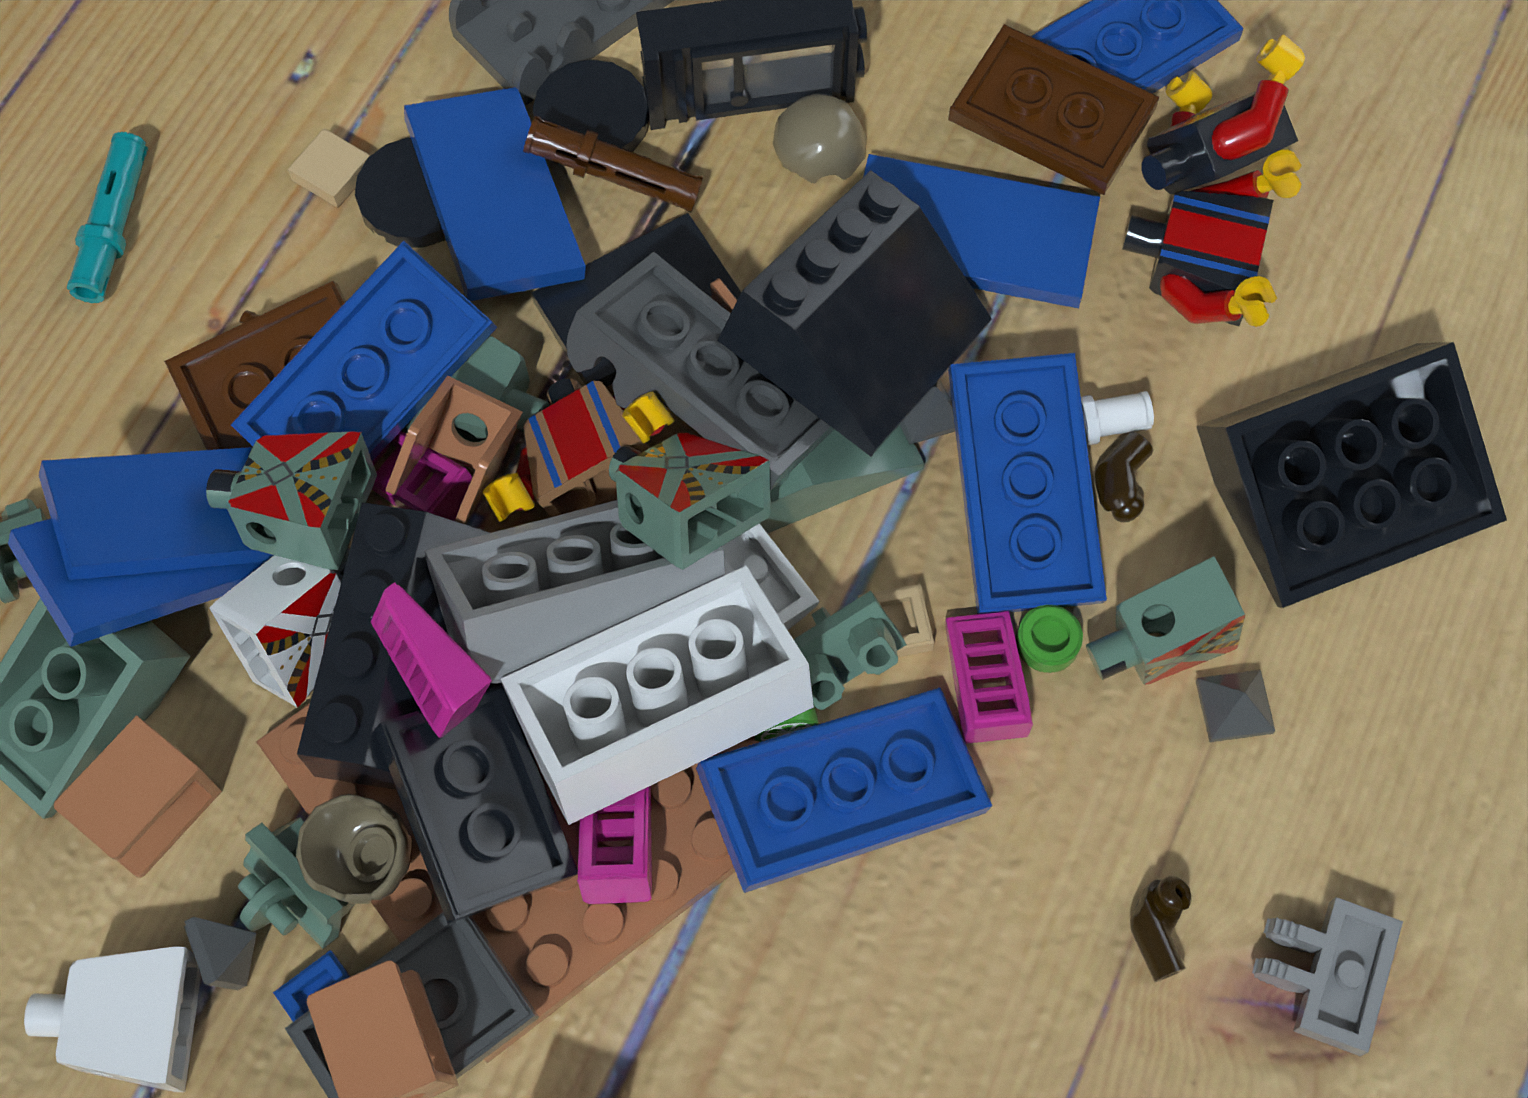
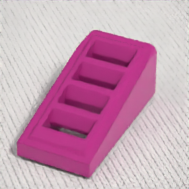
(441, 493)
(432, 664)
(992, 724)
(617, 872)

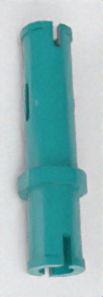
(102, 238)

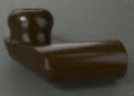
(1116, 478)
(1154, 923)

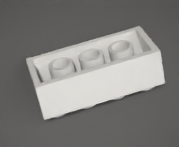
(659, 693)

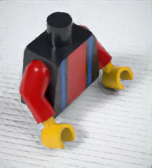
(1227, 135)
(1215, 245)

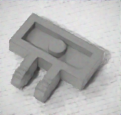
(1346, 973)

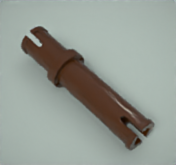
(611, 163)

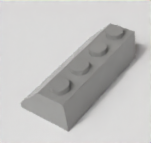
(552, 585)

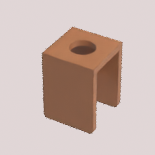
(436, 430)
(137, 797)
(381, 1036)

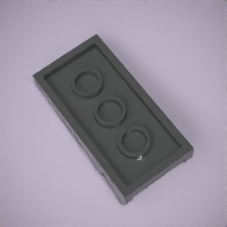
(533, 38)
(665, 342)

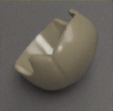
(819, 138)
(354, 849)

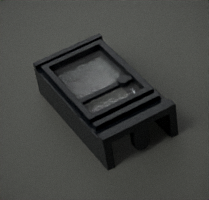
(747, 56)

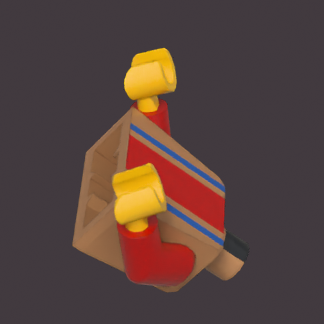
(572, 449)

